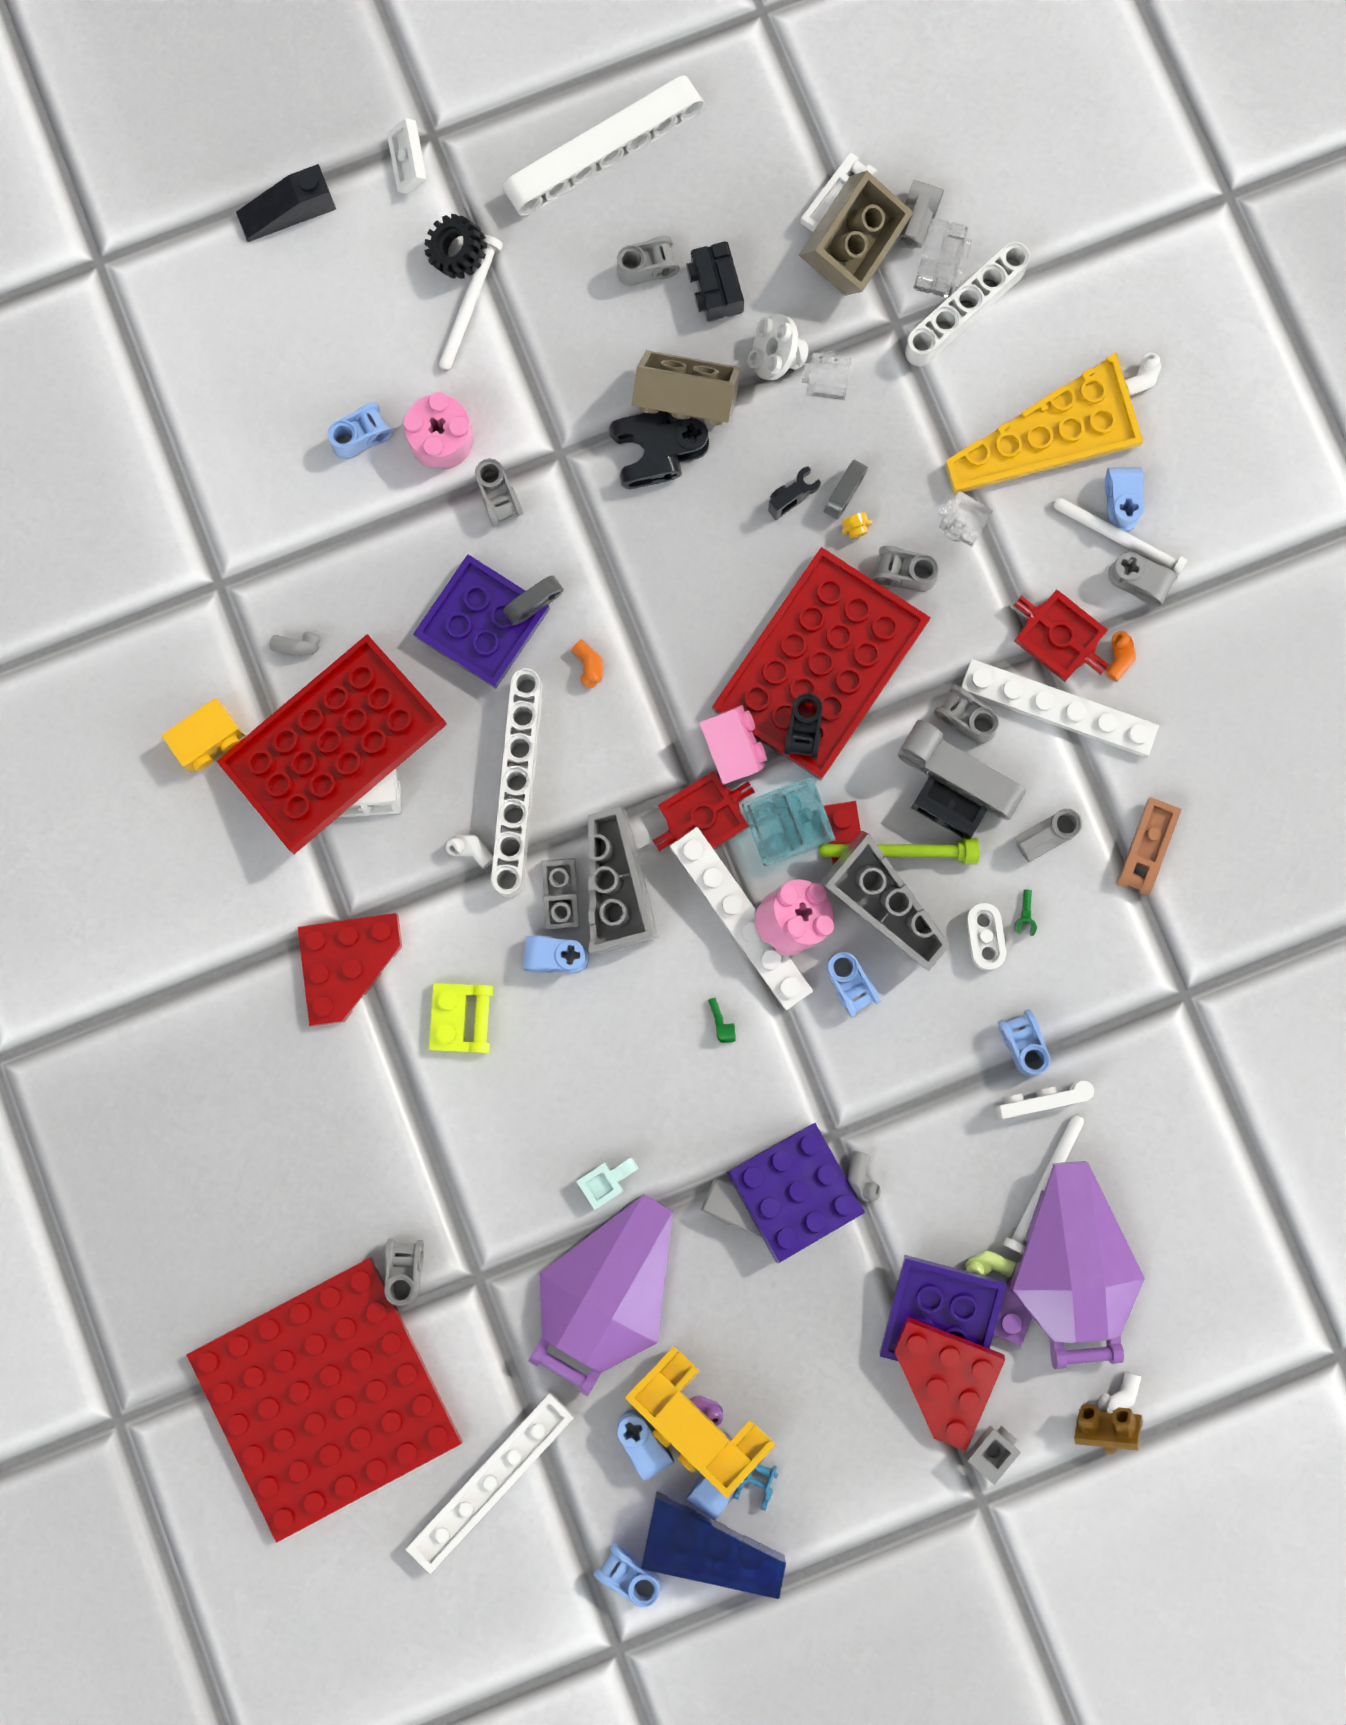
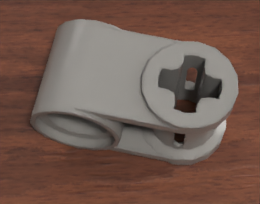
(653, 261)
(499, 495)
(903, 569)
(1145, 580)
(966, 714)
(403, 1268)

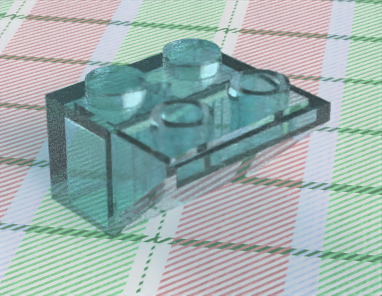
(788, 821)

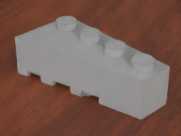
(618, 893)
(877, 893)

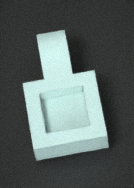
(603, 1183)

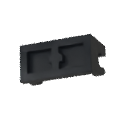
(948, 809)

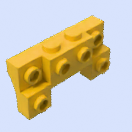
(691, 1432)

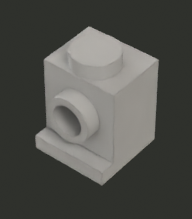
(993, 1466)

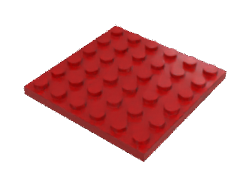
(324, 1399)

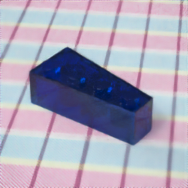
(709, 1552)

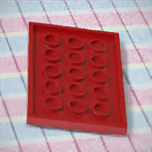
(827, 639)
(331, 743)

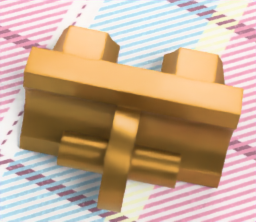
(1108, 1430)

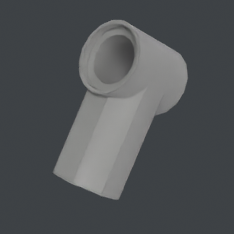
(924, 202)
(1046, 835)

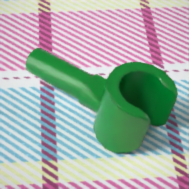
(1026, 914)
(724, 1032)

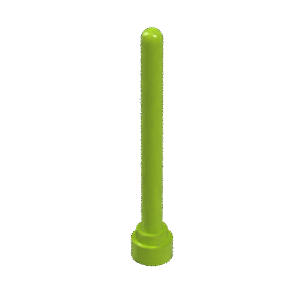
(965, 851)

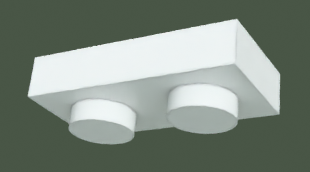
(406, 156)

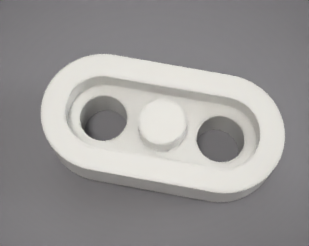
(986, 937)

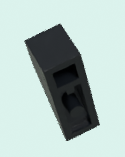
(287, 204)

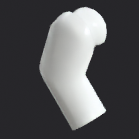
(1147, 374)
(469, 846)
(1125, 1397)

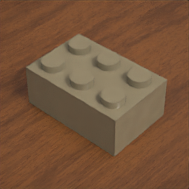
(856, 233)
(686, 387)

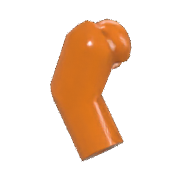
(1123, 653)
(592, 664)

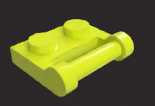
(449, 1018)

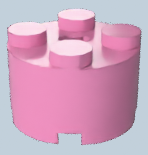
(434, 414)
(795, 917)

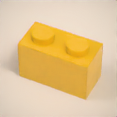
(203, 736)

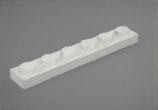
(1060, 708)
(739, 917)
(490, 1483)

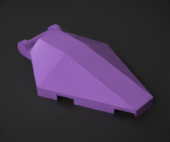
(1077, 1268)
(606, 1294)

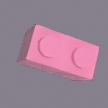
(733, 744)

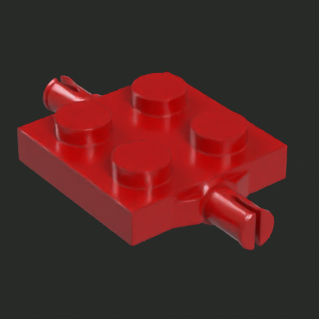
(1060, 635)
(705, 806)

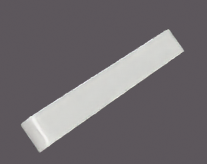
(603, 146)
(512, 767)

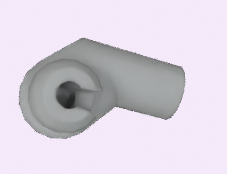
(291, 646)
(858, 1179)

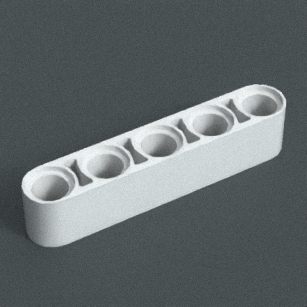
(974, 291)

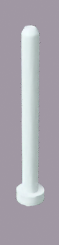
(469, 301)
(1120, 536)
(1060, 1155)

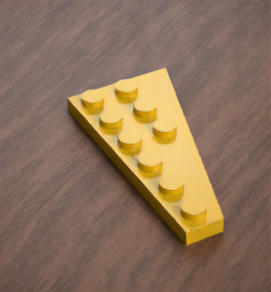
(1064, 428)

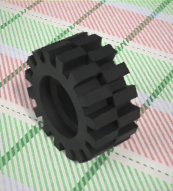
(443, 237)

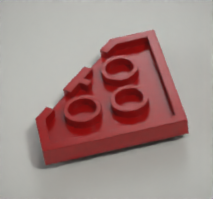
(344, 962)
(948, 1379)

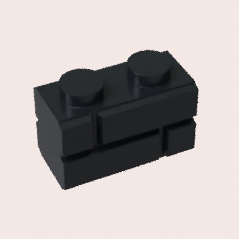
(716, 281)

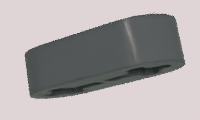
(845, 489)
(533, 600)

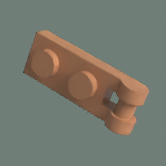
(1149, 845)

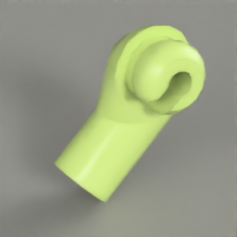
(989, 1261)

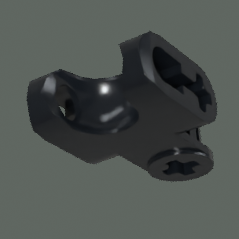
(663, 445)

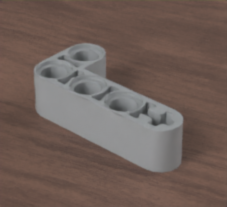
(960, 771)

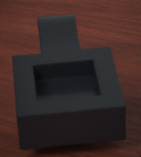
(787, 498)

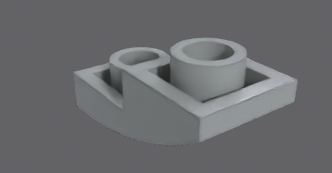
(560, 893)
(726, 1205)

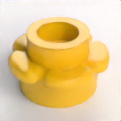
(856, 525)

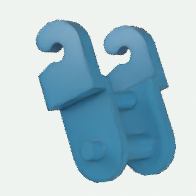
(763, 1470)

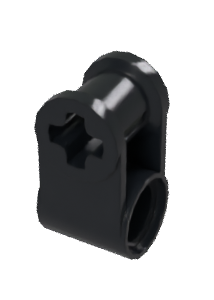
(804, 733)

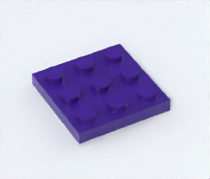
(471, 625)
(795, 1192)
(945, 1299)

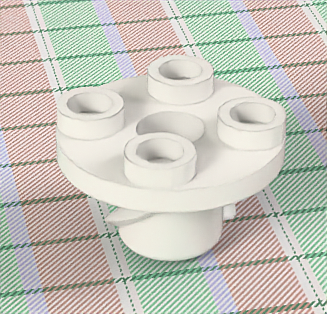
(776, 347)

